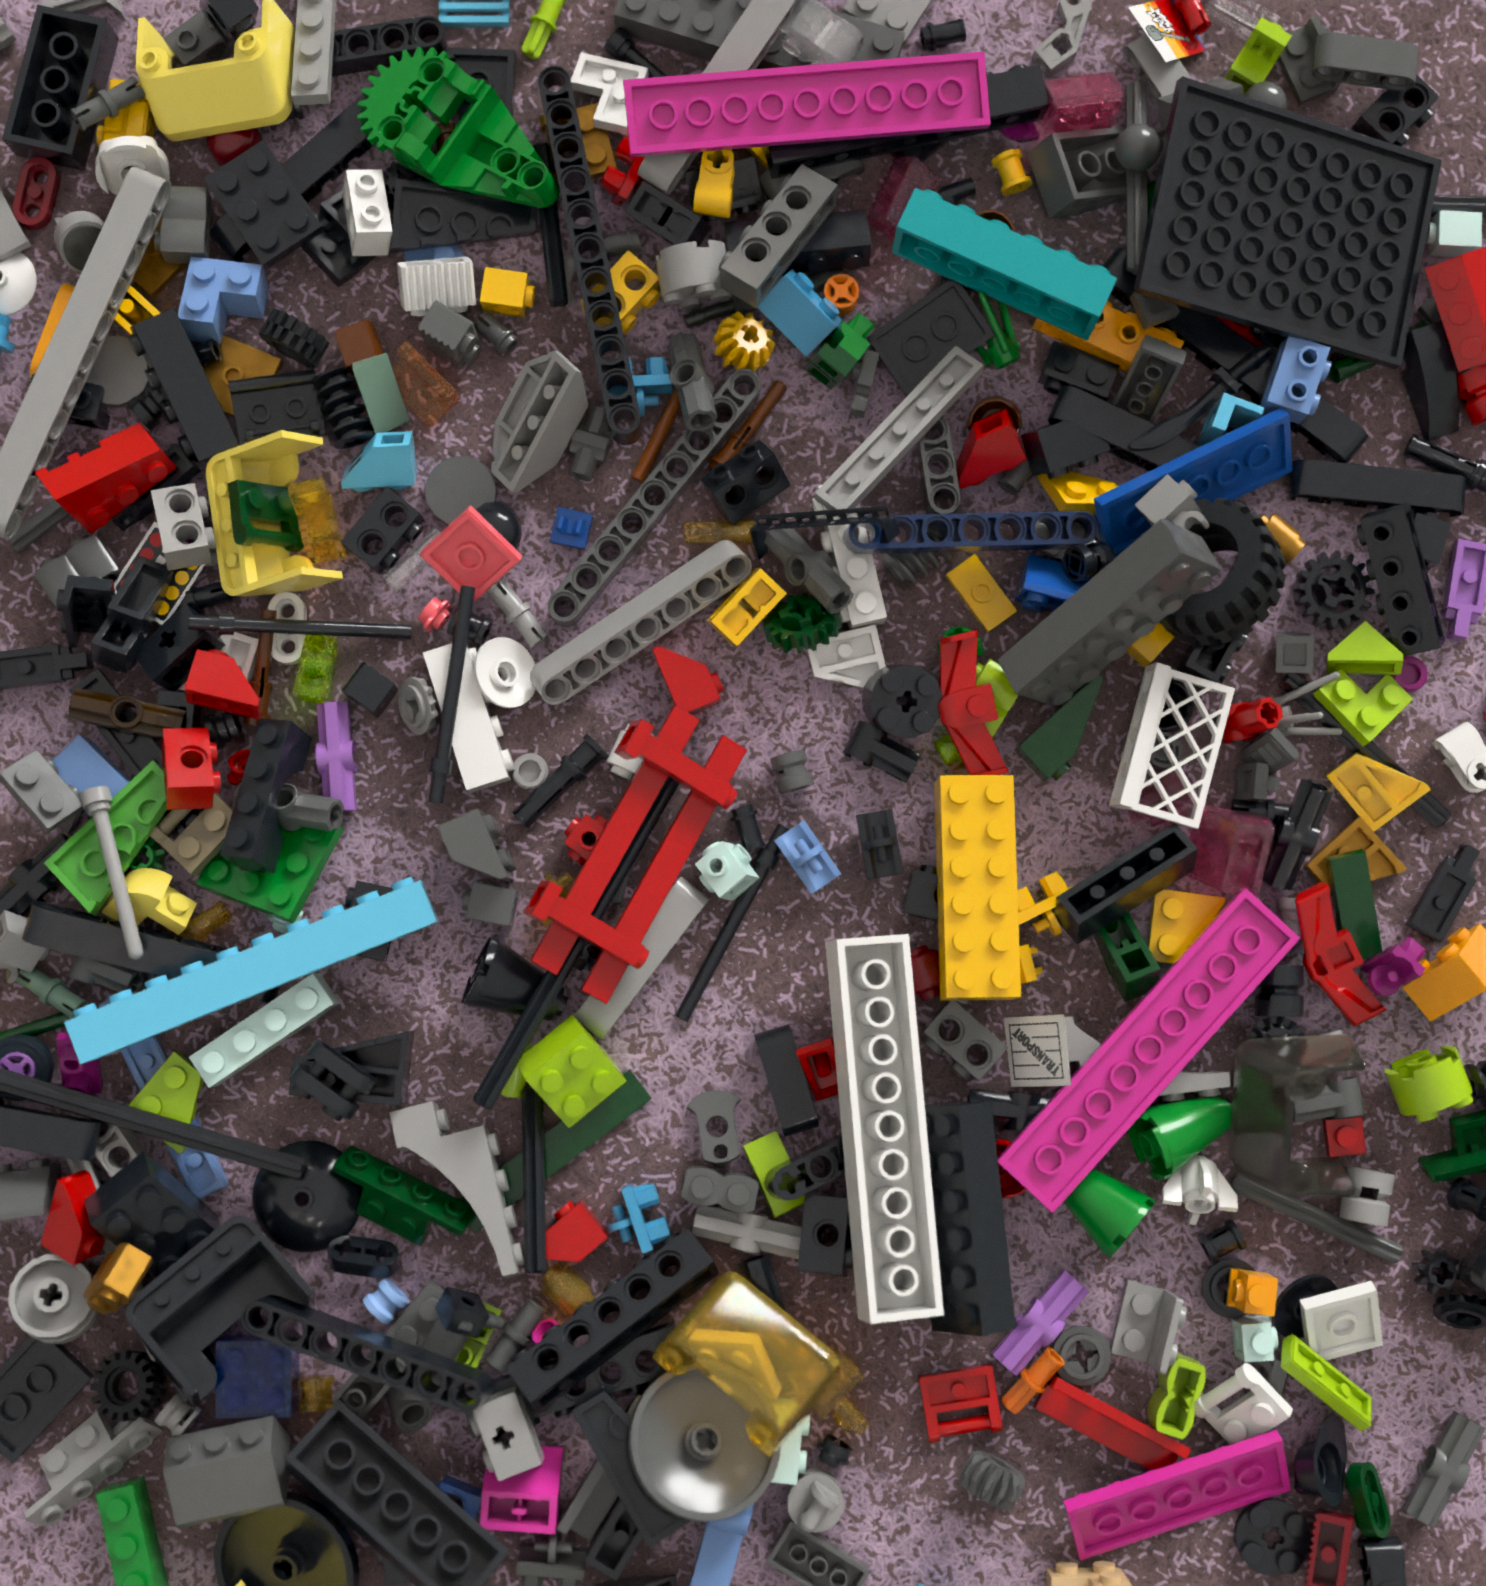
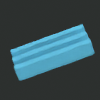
(474, 21)

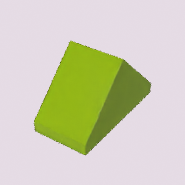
(1365, 653)

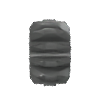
(992, 1480)

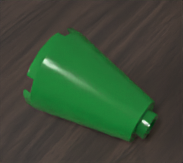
(1177, 1132)
(1107, 1209)

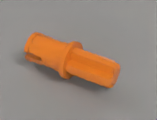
(1032, 1380)

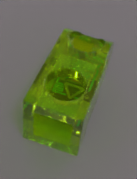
(316, 669)

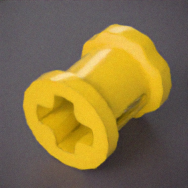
(1011, 172)

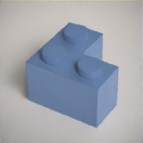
(218, 290)

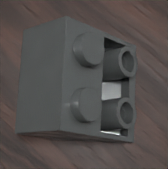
(474, 844)

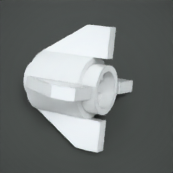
(1199, 1188)

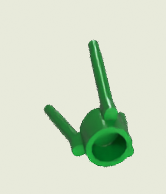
(1004, 346)

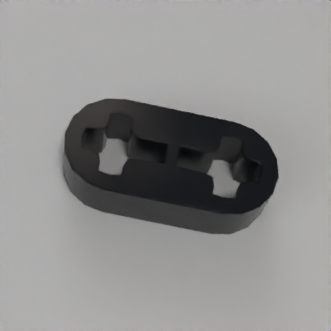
(363, 1256)

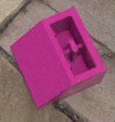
(526, 1500)

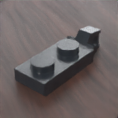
(144, 505)
(41, 665)
(1444, 895)

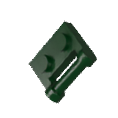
(263, 505)

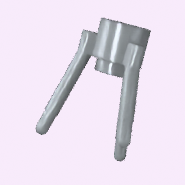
(1286, 723)

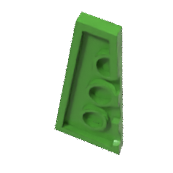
(132, 817)

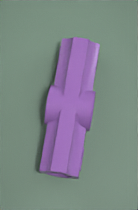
(335, 753)
(1040, 1323)

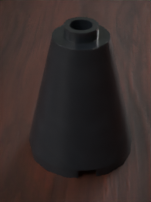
(506, 982)

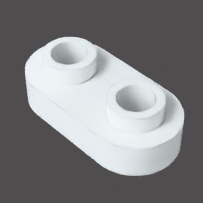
(278, 603)

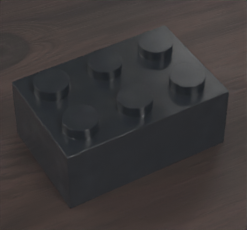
(150, 1212)

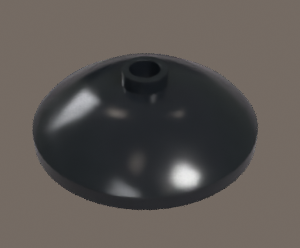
(330, 1204)

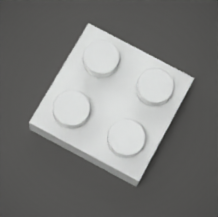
(1342, 1321)

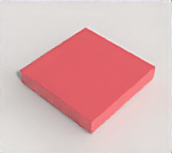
(471, 553)

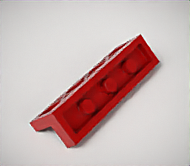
(1108, 1425)

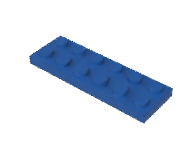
(1218, 469)

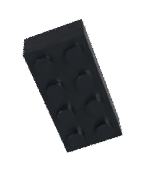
(61, 69)

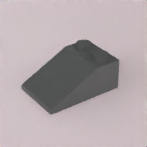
(1079, 171)

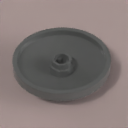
(695, 1449)

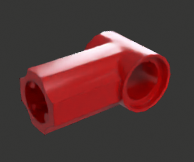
(1250, 719)

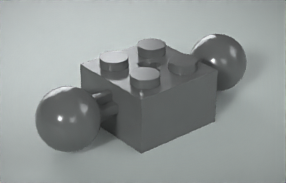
(1141, 145)

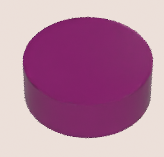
(1412, 675)

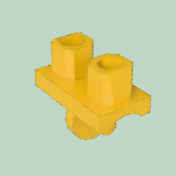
(1052, 886)

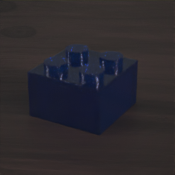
(255, 1378)

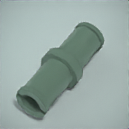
(51, 991)

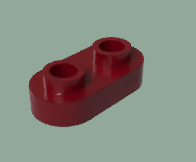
(32, 194)

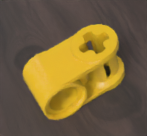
(715, 185)

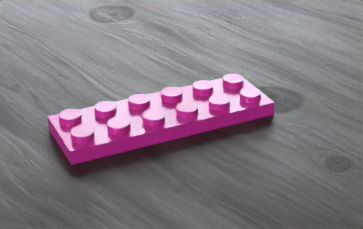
(1178, 1494)

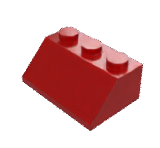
(1461, 302)

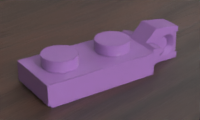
(1465, 588)

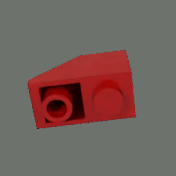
(989, 449)
(574, 1233)

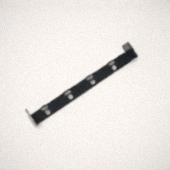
(759, 535)

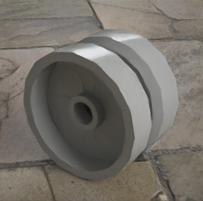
(32, 1295)

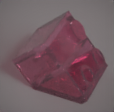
(1082, 102)
(1231, 850)

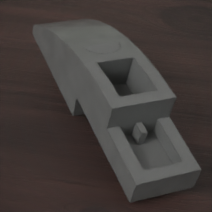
(412, 1327)

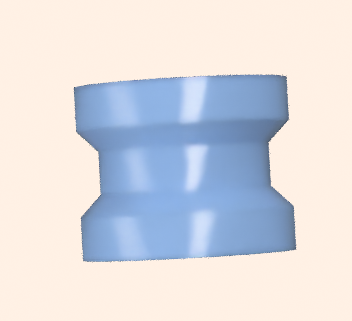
(385, 1301)

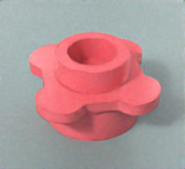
(435, 614)

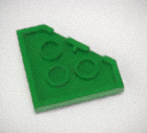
(285, 891)

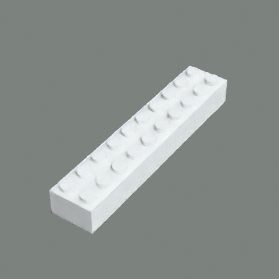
(884, 1129)

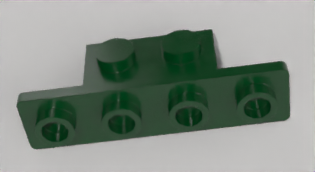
(1467, 1150)
(400, 1199)

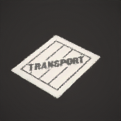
(1037, 1051)

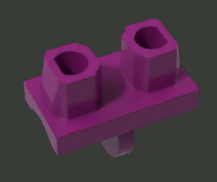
(1394, 967)
(77, 1076)

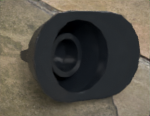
(1322, 1463)

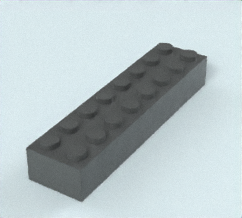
(703, 25)

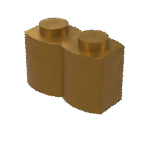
(117, 1278)

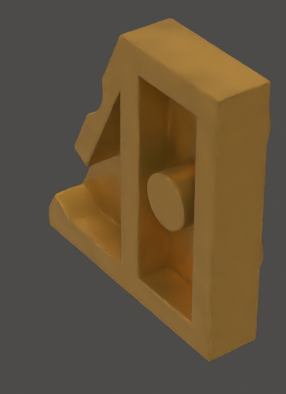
(1354, 837)

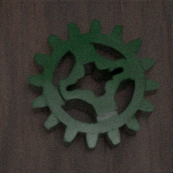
(800, 624)

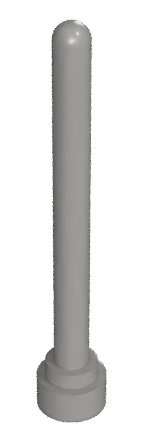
(97, 803)

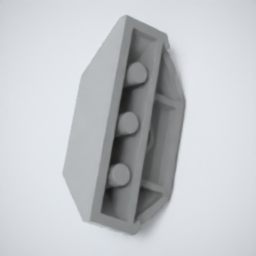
(537, 420)

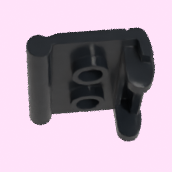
(276, 404)

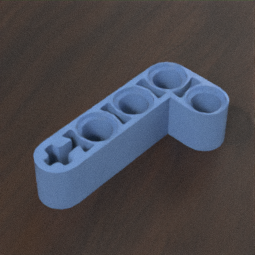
(720, 1550)

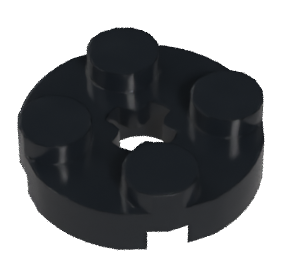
(1290, 1526)

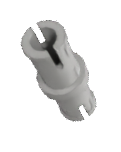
(517, 613)

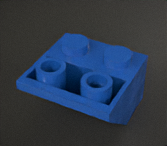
(1044, 585)

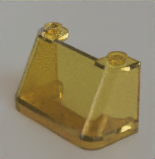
(753, 1356)

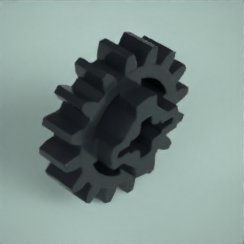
(1320, 585)

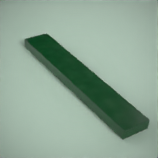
(565, 1143)

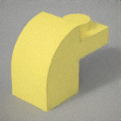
(154, 898)

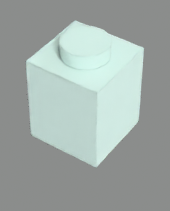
(1454, 233)

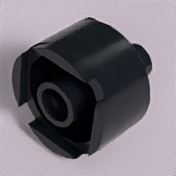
(898, 681)

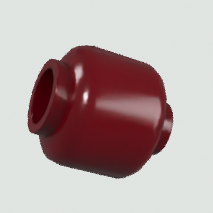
(925, 972)

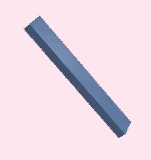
(199, 1169)

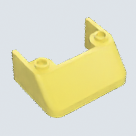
(225, 93)
(260, 567)

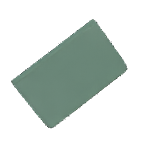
(380, 393)

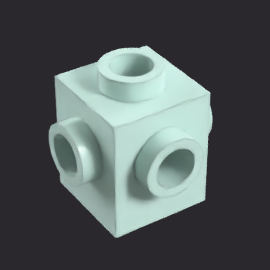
(726, 870)

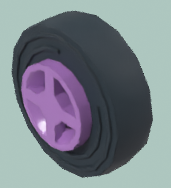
(30, 1053)

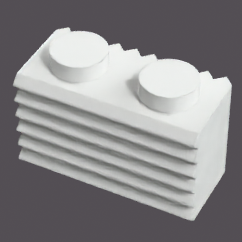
(436, 279)

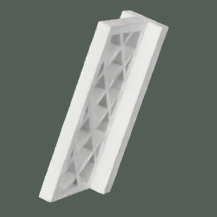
(1142, 736)

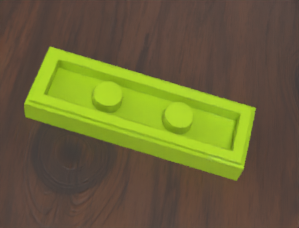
(1326, 1382)

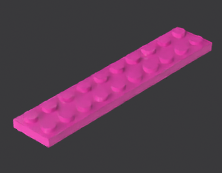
(806, 104)
(1147, 1049)

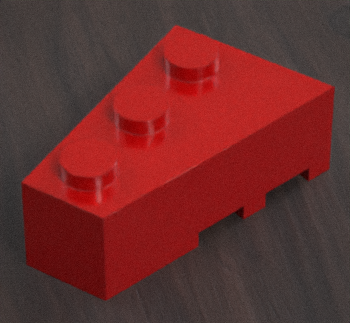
(108, 478)

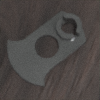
(716, 1105)

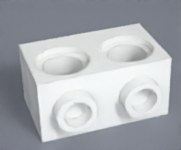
(367, 212)

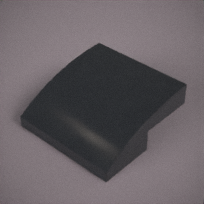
(332, 247)

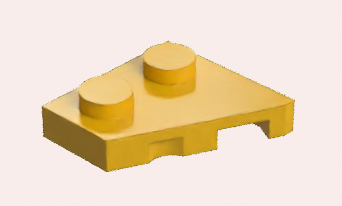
(1075, 491)
(1375, 789)
(1178, 921)

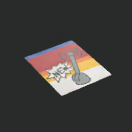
(1167, 29)

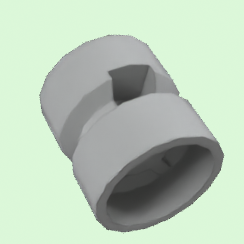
(1366, 1209)

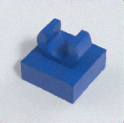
(571, 528)

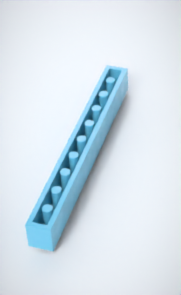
(251, 971)

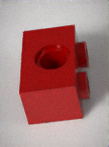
(188, 768)

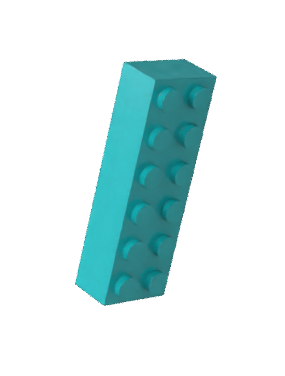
(1002, 263)

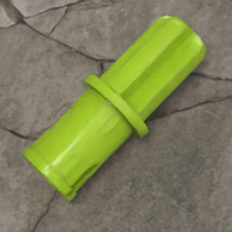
(541, 28)

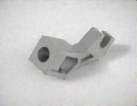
(1074, 20)

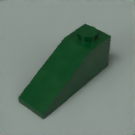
(1059, 737)
(1127, 958)

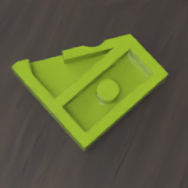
(172, 1092)

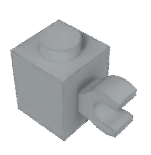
(1173, 503)
(14, 951)

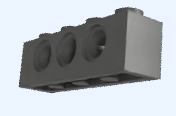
(754, 280)

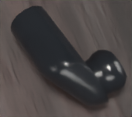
(954, 192)

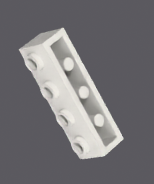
(857, 571)

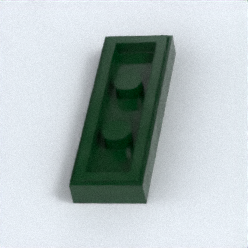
(1355, 900)

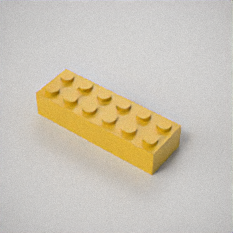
(977, 888)

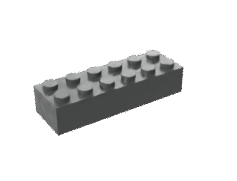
(1109, 613)

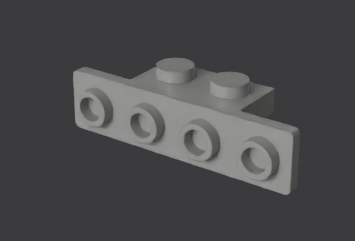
(85, 1461)

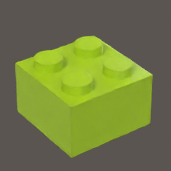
(570, 1071)

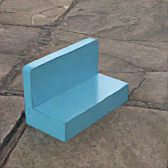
(1228, 412)

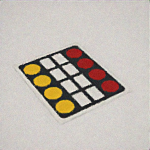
(182, 580)

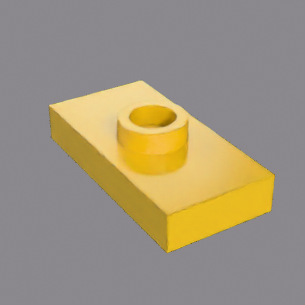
(981, 593)

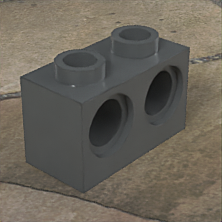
(968, 1033)

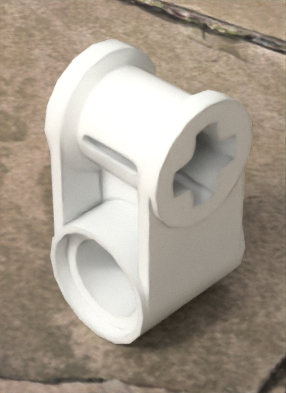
(1464, 755)

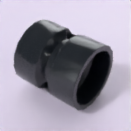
(1280, 992)

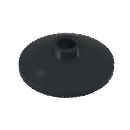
(1287, 1307)

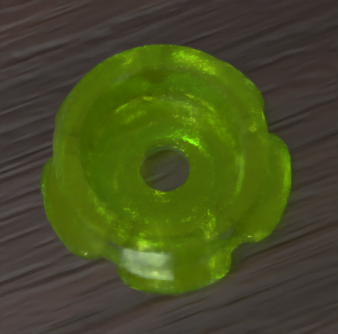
(947, 750)

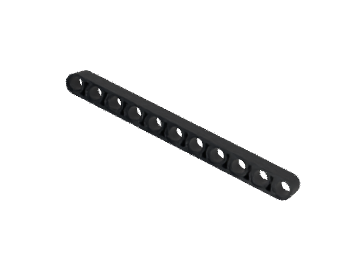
(585, 238)

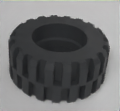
(1248, 589)

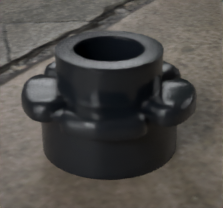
(832, 1453)

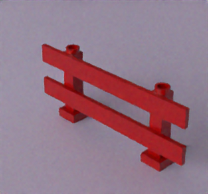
(572, 915)

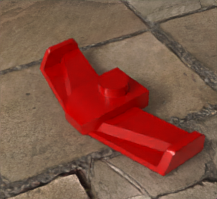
(967, 706)
(1332, 956)

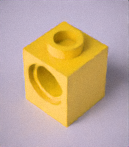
(506, 292)

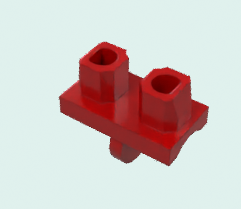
(620, 183)

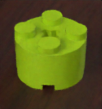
(1429, 1083)

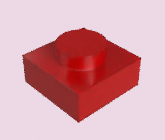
(1344, 1136)

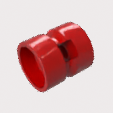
(1473, 389)

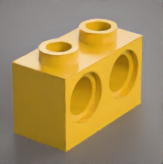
(630, 301)
(746, 607)

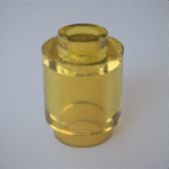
(565, 1288)

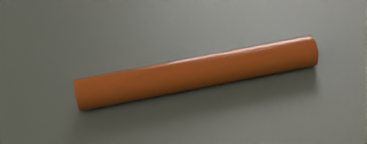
(657, 438)

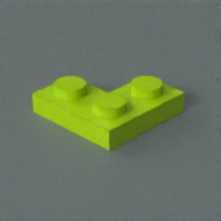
(1360, 712)

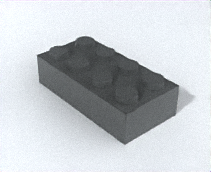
(1149, 378)
(815, 1559)

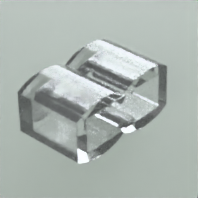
(820, 35)

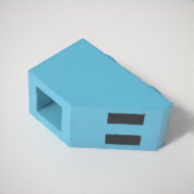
(383, 462)

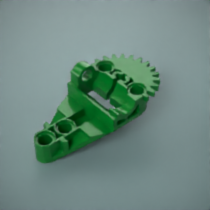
(484, 151)

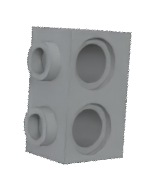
(178, 527)

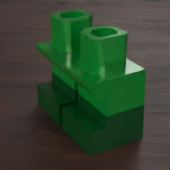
(841, 351)

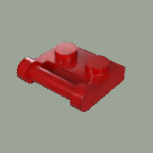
(956, 1391)

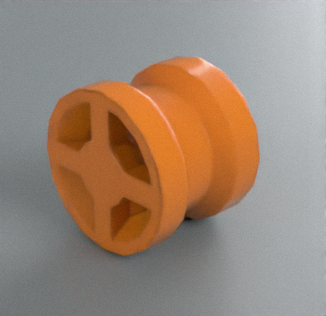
(844, 288)

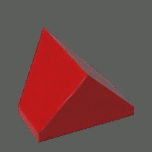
(820, 1067)

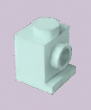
(1254, 1338)

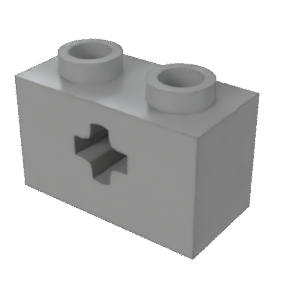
(523, 1449)

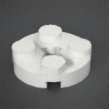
(128, 151)

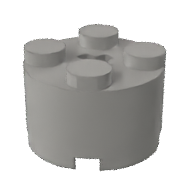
(691, 274)

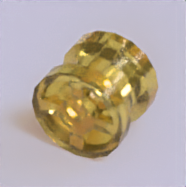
(315, 1392)

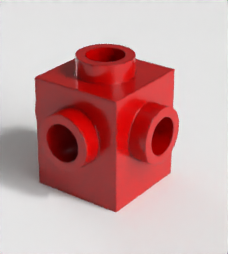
(575, 833)

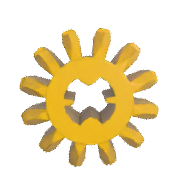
(743, 342)

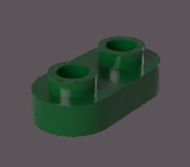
(1368, 1500)

